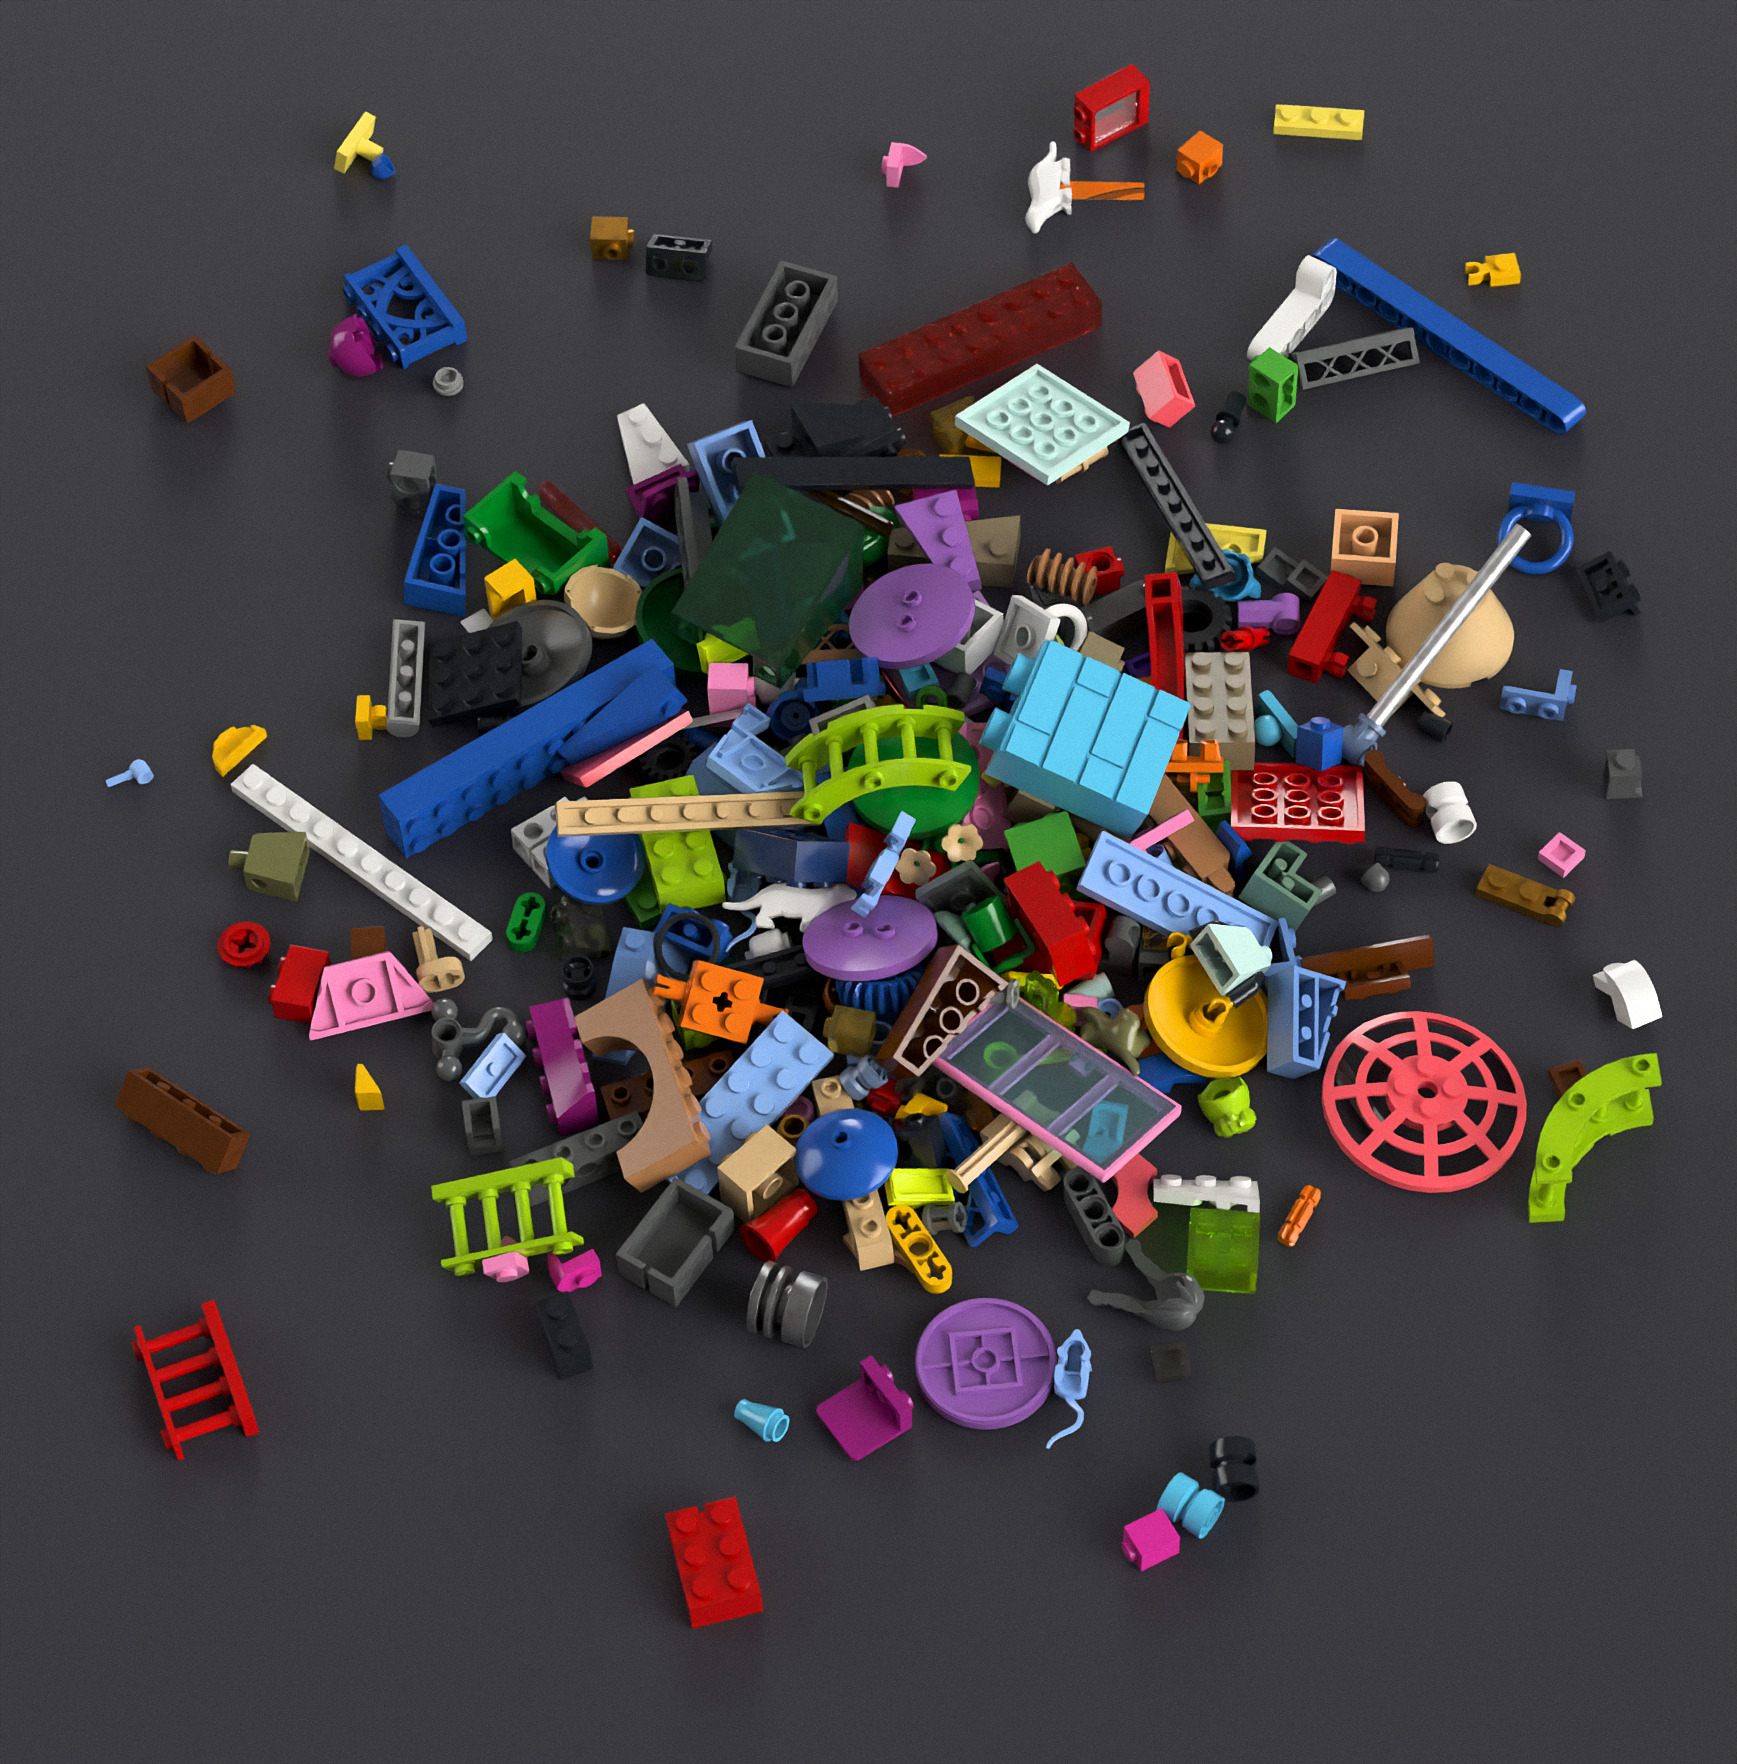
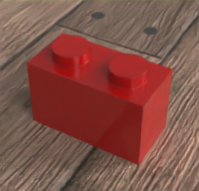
(298, 983)

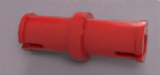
(1245, 638)

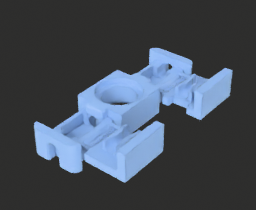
(884, 865)

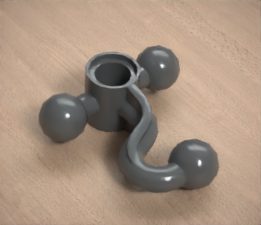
(444, 1013)

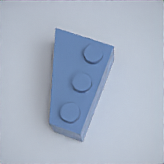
(1299, 1019)

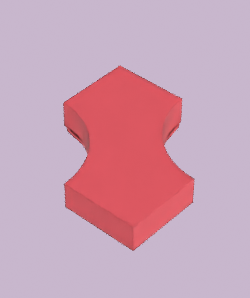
(1133, 1204)

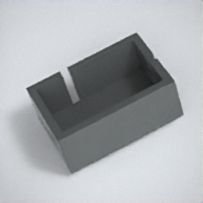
(675, 1241)

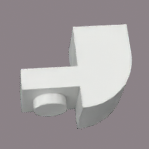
(1631, 993)

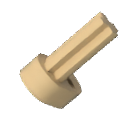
(435, 973)

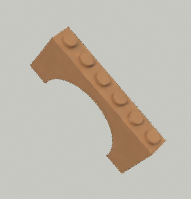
(673, 1130)

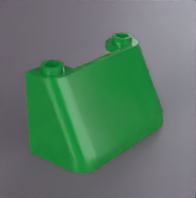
(518, 528)

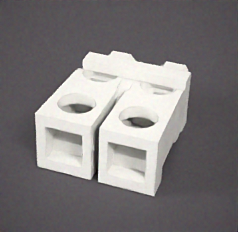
(531, 839)

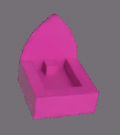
(575, 1273)

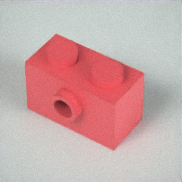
(1163, 389)

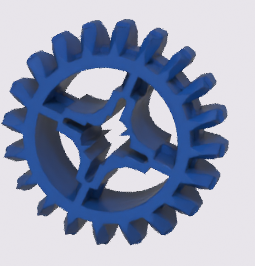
(881, 995)

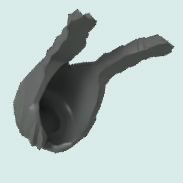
(1177, 1295)

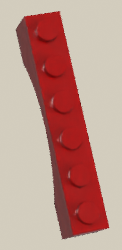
(1165, 632)

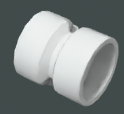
(1448, 812)

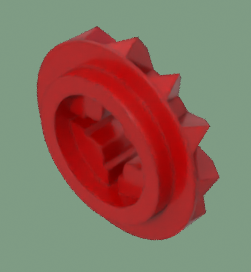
(239, 934)

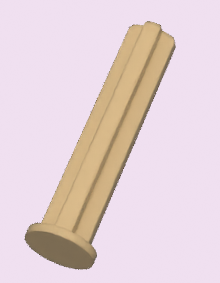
(984, 1156)

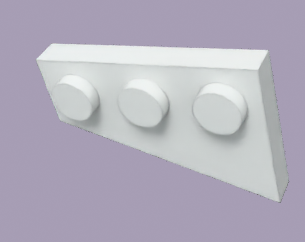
(647, 444)
(1205, 1187)

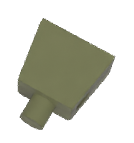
(273, 863)

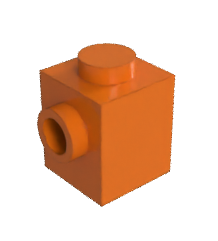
(1199, 157)

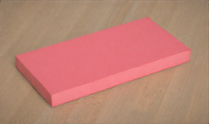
(604, 763)

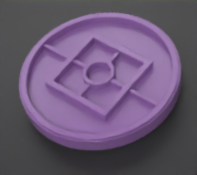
(912, 616)
(870, 948)
(985, 1363)

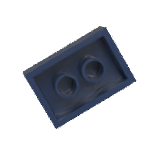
(791, 857)

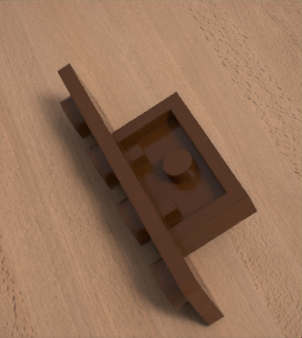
(1375, 967)

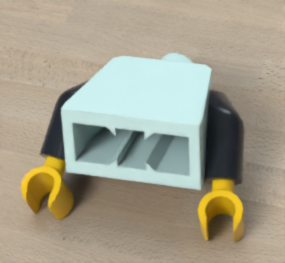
(1230, 959)

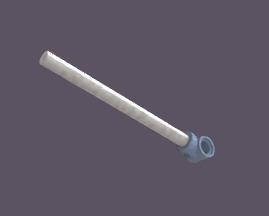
(1362, 736)

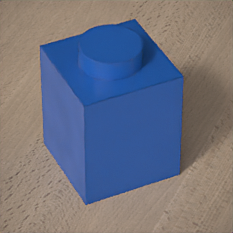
(1319, 744)

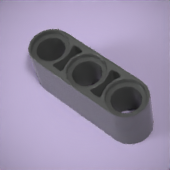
(1093, 1231)

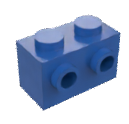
(693, 936)

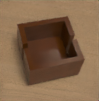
(191, 379)

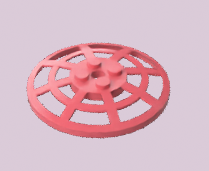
(1419, 1112)

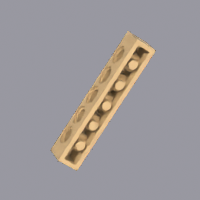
(864, 1214)

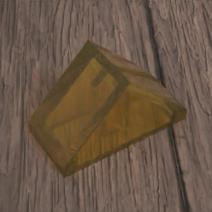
(943, 428)

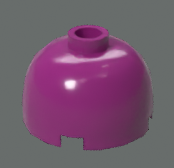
(353, 348)

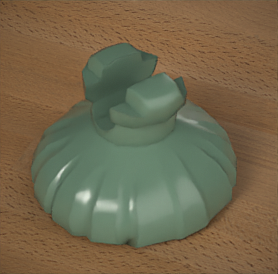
(953, 929)

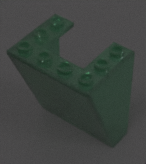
(773, 578)

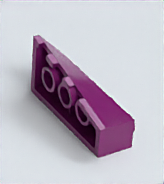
(564, 1067)

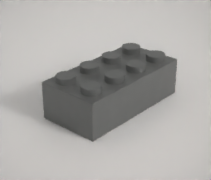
(786, 323)

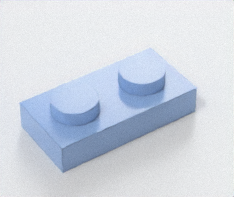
(493, 1067)

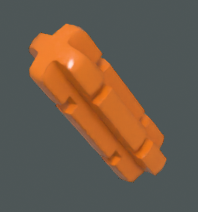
(1299, 1215)

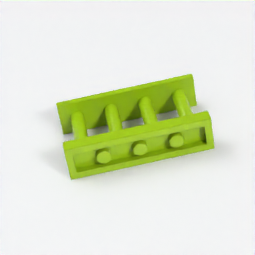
(486, 1189)

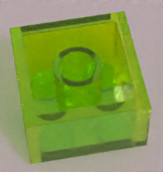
(1224, 1249)

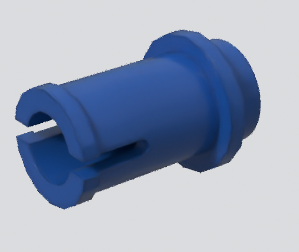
(700, 738)

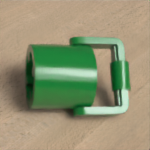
(993, 926)

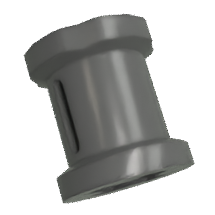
(952, 1222)

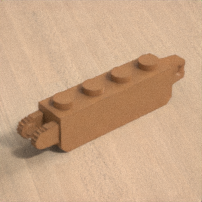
(1195, 845)

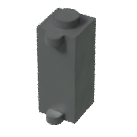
(1117, 612)

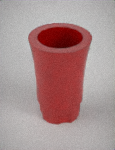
(778, 1225)

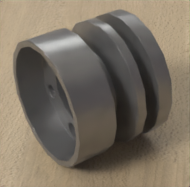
(779, 1302)

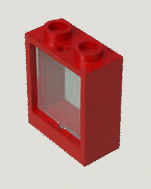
(1111, 108)

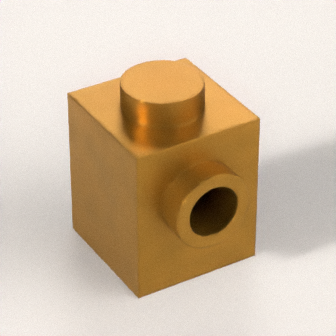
(611, 238)

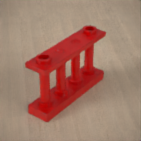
(228, 1384)

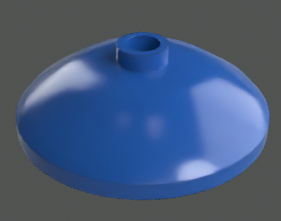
(617, 868)
(850, 1167)

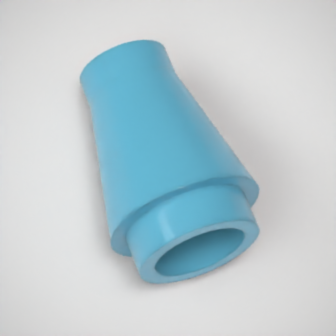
(764, 1420)

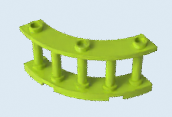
(866, 728)
(1595, 1106)

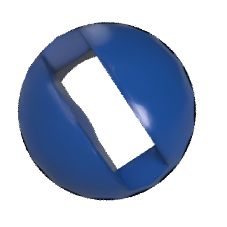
(382, 167)

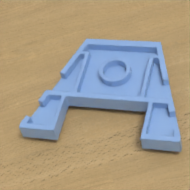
(750, 762)

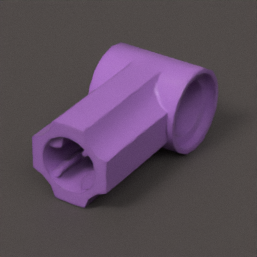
(1280, 613)

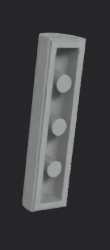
(405, 677)

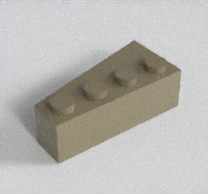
(993, 543)

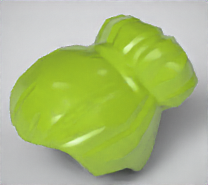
(1227, 1106)

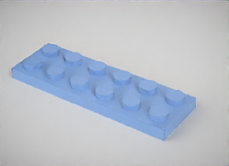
(1162, 894)
(755, 1093)

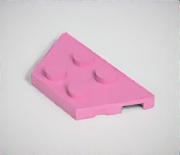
(365, 994)

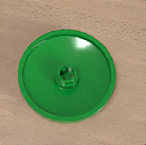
(930, 806)

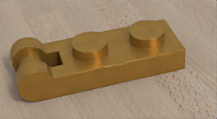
(1524, 896)

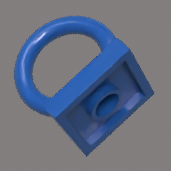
(1540, 506)

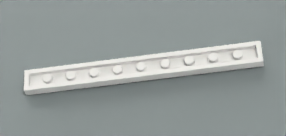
(362, 862)

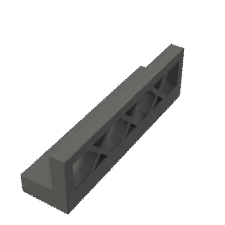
(1352, 346)
(692, 527)

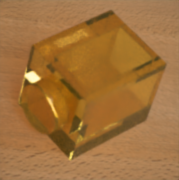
(850, 1031)

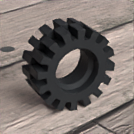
(666, 749)

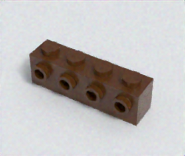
(636, 1093)
(182, 1120)

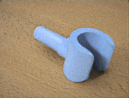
(137, 770)

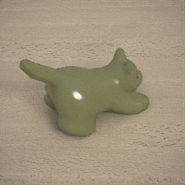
(1118, 1034)

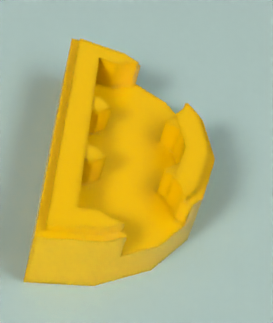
(234, 746)

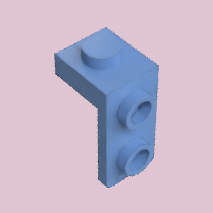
(1540, 703)
(1287, 942)

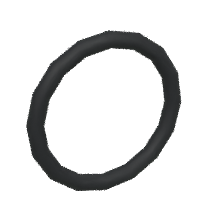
(681, 916)

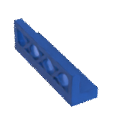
(983, 1189)

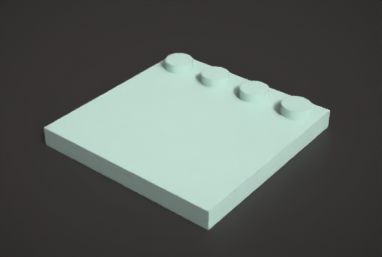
(1042, 424)

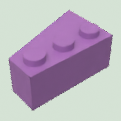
(941, 533)

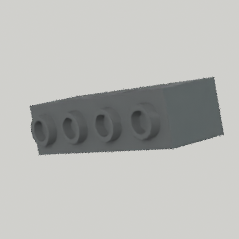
(590, 1152)

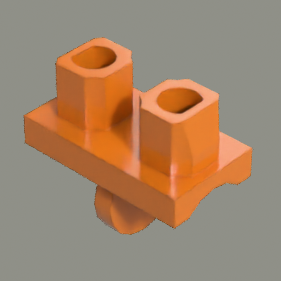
(1208, 762)

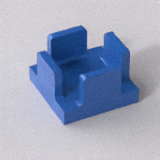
(843, 679)

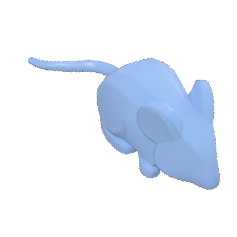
(741, 889)
(1072, 1377)

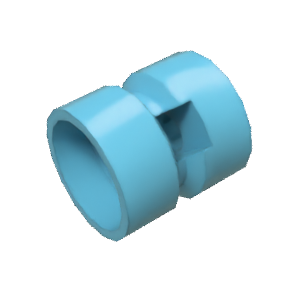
(1194, 1507)

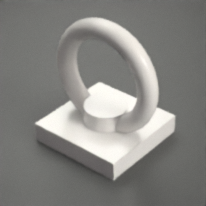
(1029, 625)

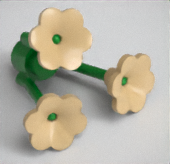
(958, 843)

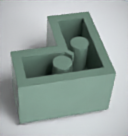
(1278, 889)

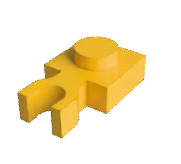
(1498, 269)

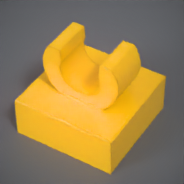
(369, 717)

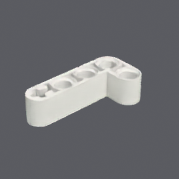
(1299, 311)

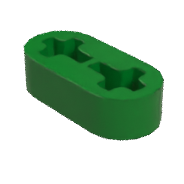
(520, 920)

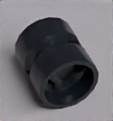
(1234, 1467)

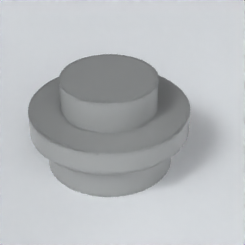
(448, 381)

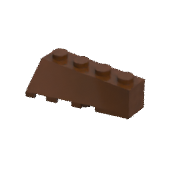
(938, 1010)

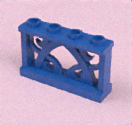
(405, 271)

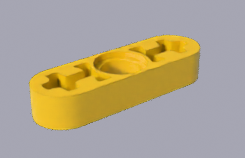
(919, 1264)

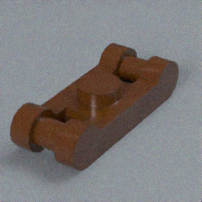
(1393, 790)

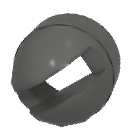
(1376, 878)

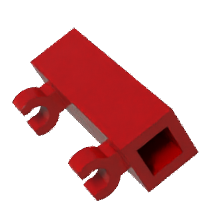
(1324, 626)

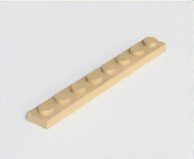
(677, 814)

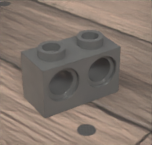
(412, 482)

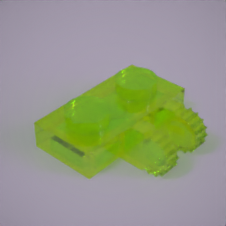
(1043, 995)

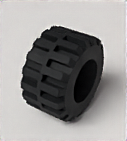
(1208, 613)

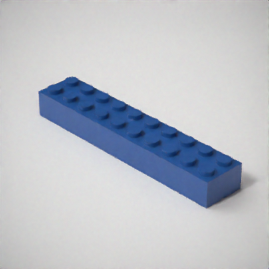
(506, 758)

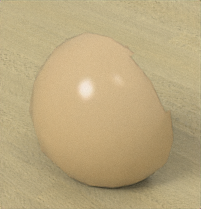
(603, 600)

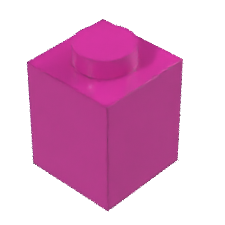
(1150, 1540)

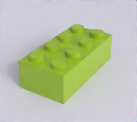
(681, 863)

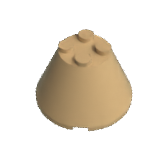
(1475, 650)

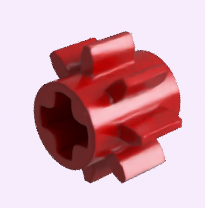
(884, 1100)

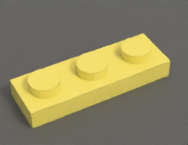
(1318, 122)

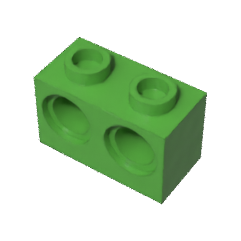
(1272, 384)
(1215, 798)

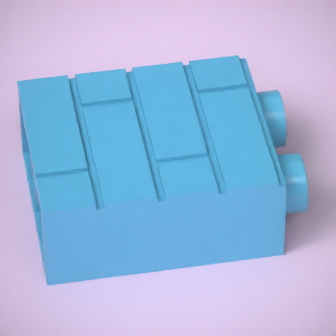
(1084, 736)

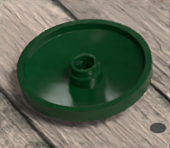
(654, 622)

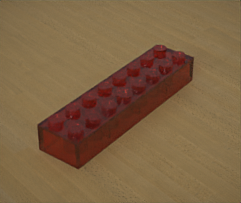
(980, 339)

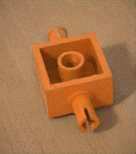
(701, 1014)

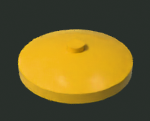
(1180, 1027)

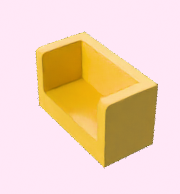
(508, 588)

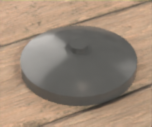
(553, 649)

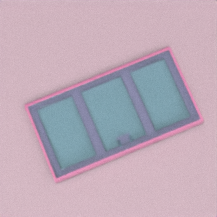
(1057, 1087)

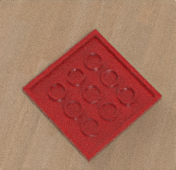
(1298, 803)

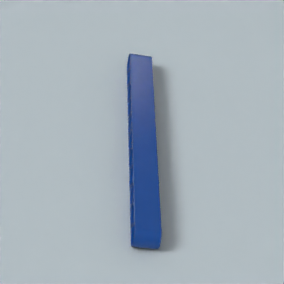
(1452, 338)

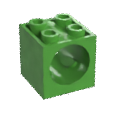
(1054, 845)

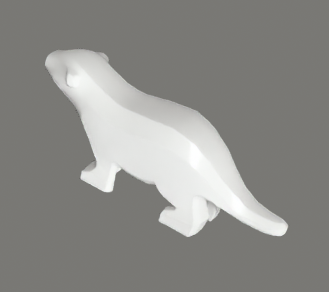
(1046, 191)
(792, 903)

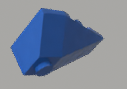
(635, 710)

